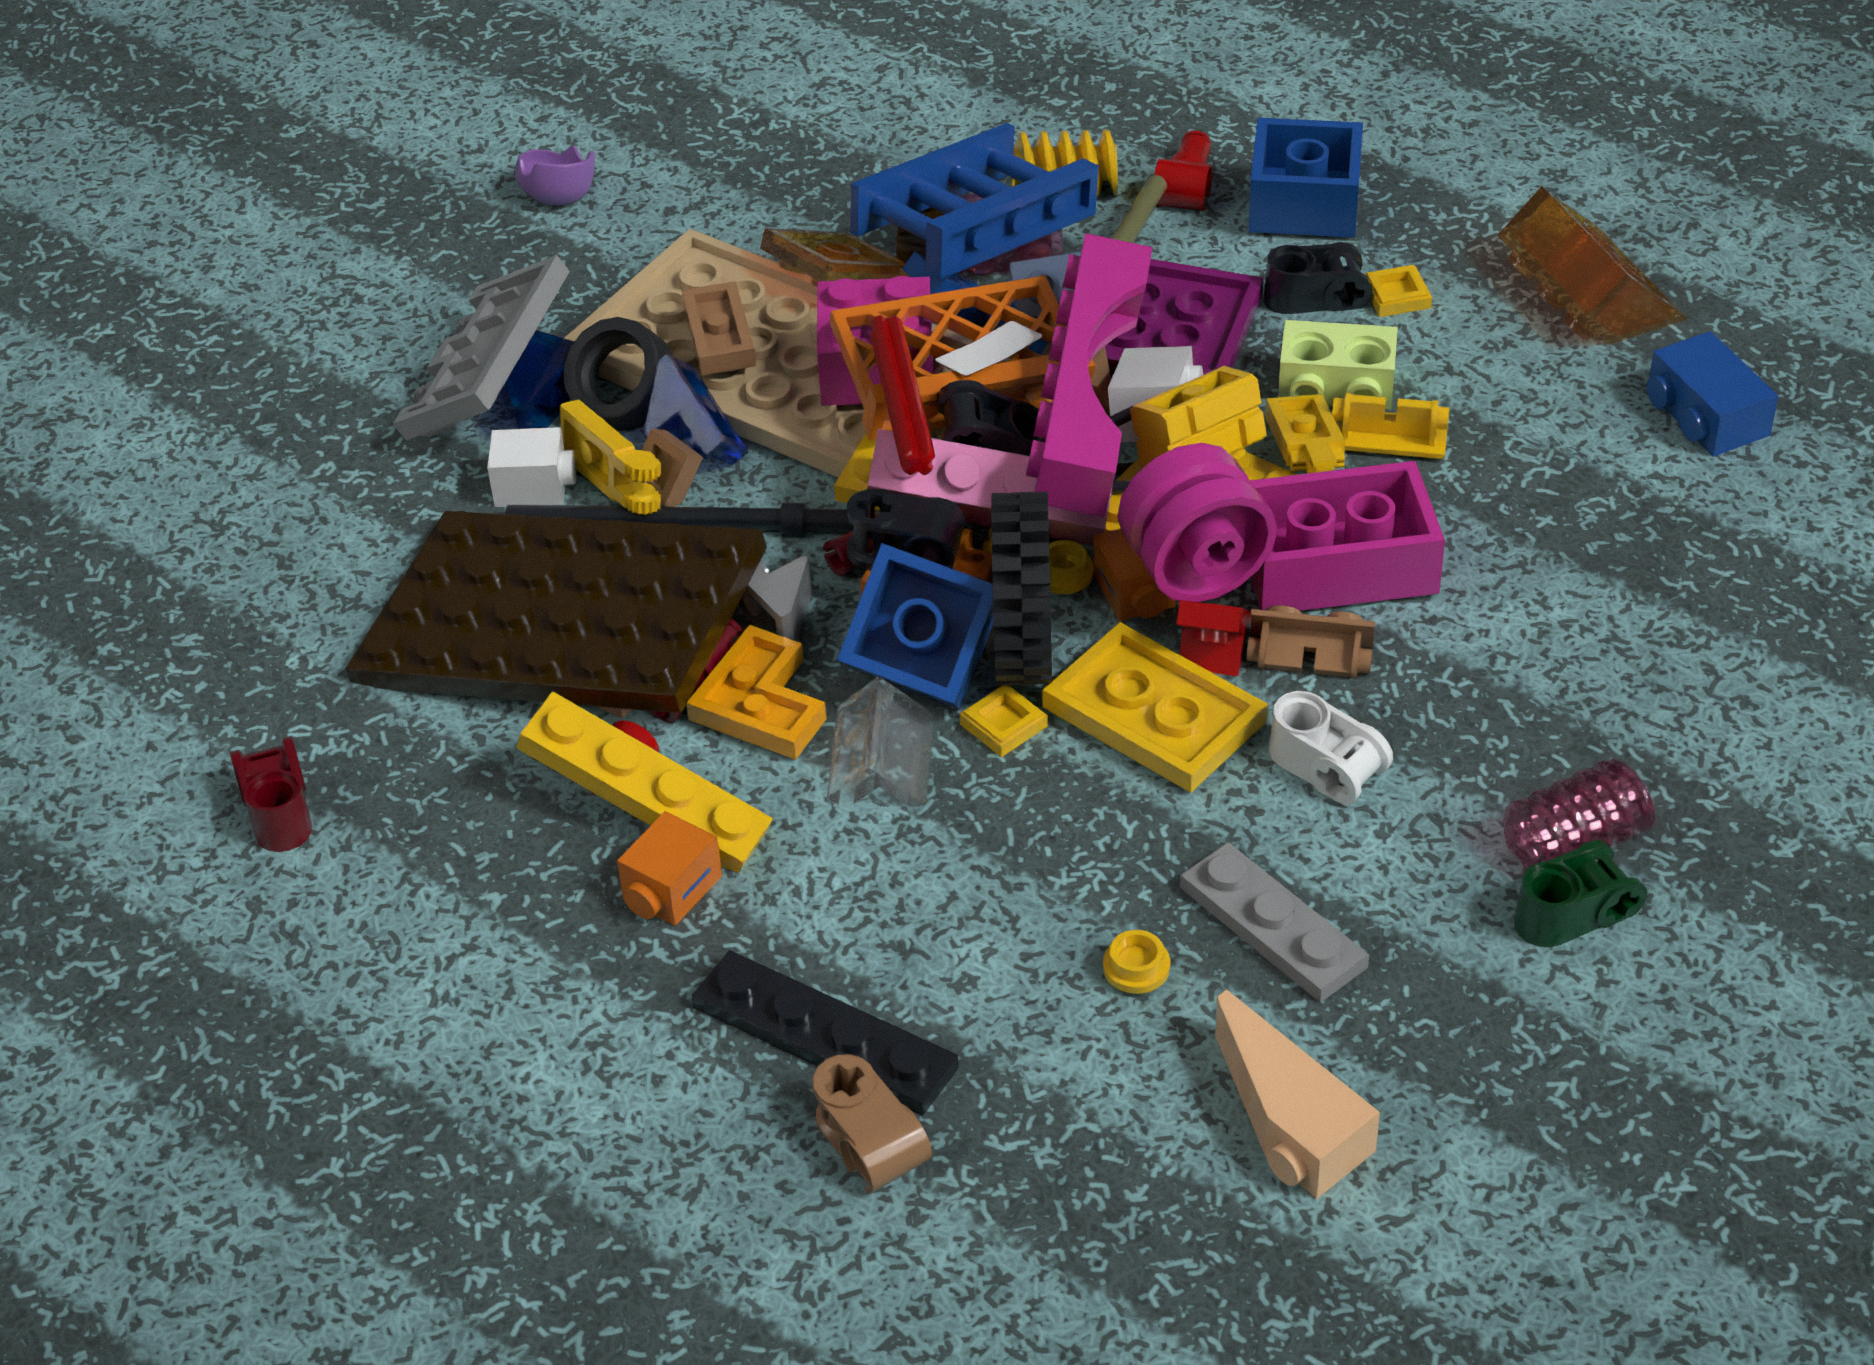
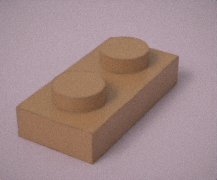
(718, 328)

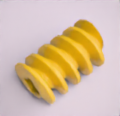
(1064, 153)

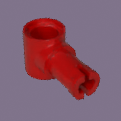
(1187, 173)

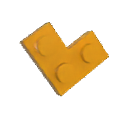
(749, 698)

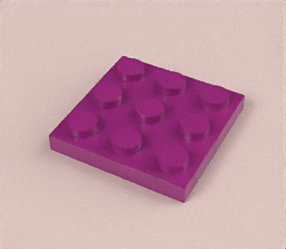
(1193, 309)

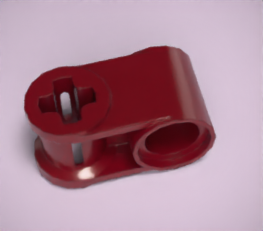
(274, 795)

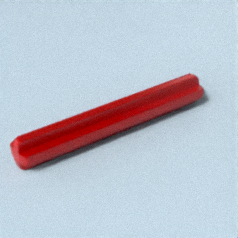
(902, 395)

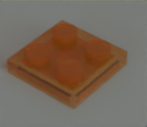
(829, 255)

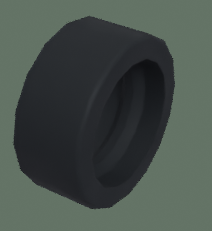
(592, 349)

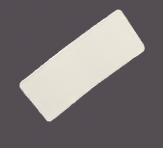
(990, 348)

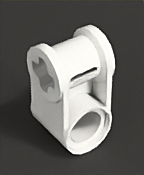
(1323, 748)

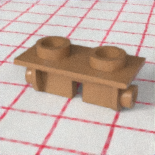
(1289, 633)

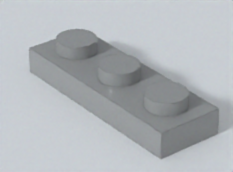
(1274, 922)

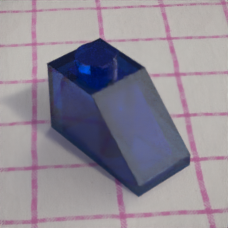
(537, 382)

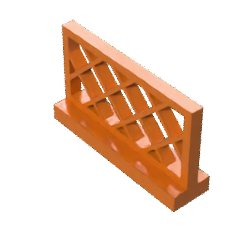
(1019, 378)

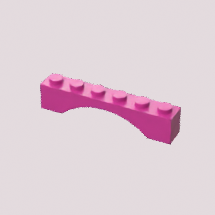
(1080, 439)

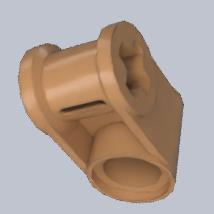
(867, 1122)

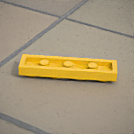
(639, 777)

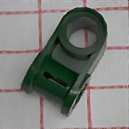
(1574, 896)

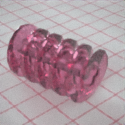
(1587, 807)

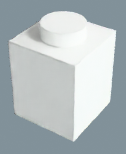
(529, 467)

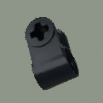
(1311, 277)
(986, 418)
(906, 522)

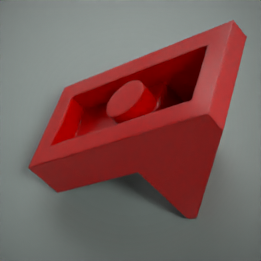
(1213, 635)

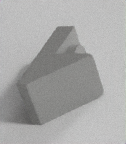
(779, 598)

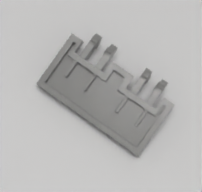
(483, 352)

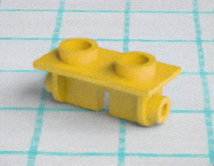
(1414, 429)

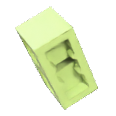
(1337, 360)

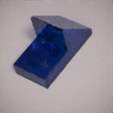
(689, 411)

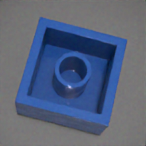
(1305, 177)
(920, 626)

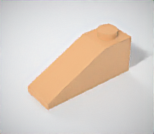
(1301, 1112)

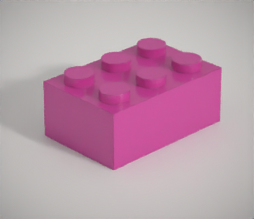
(1350, 538)

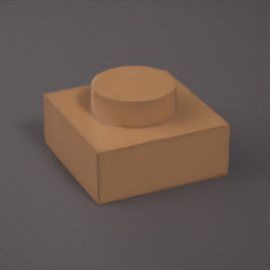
(678, 466)

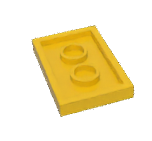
(1155, 706)

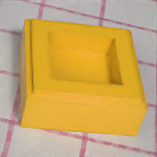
(1398, 291)
(1003, 720)

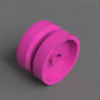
(1196, 522)

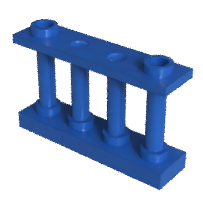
(980, 229)

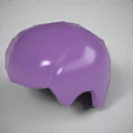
(555, 176)

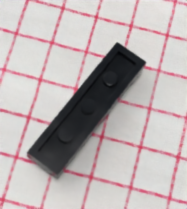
(821, 1027)

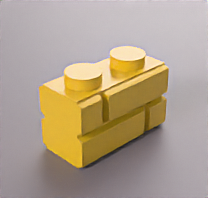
(1209, 409)

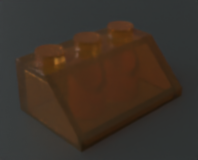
(1584, 272)

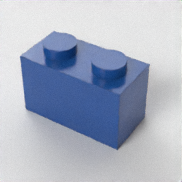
(1711, 393)

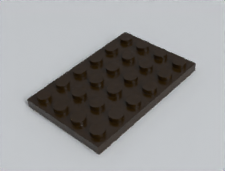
(561, 608)

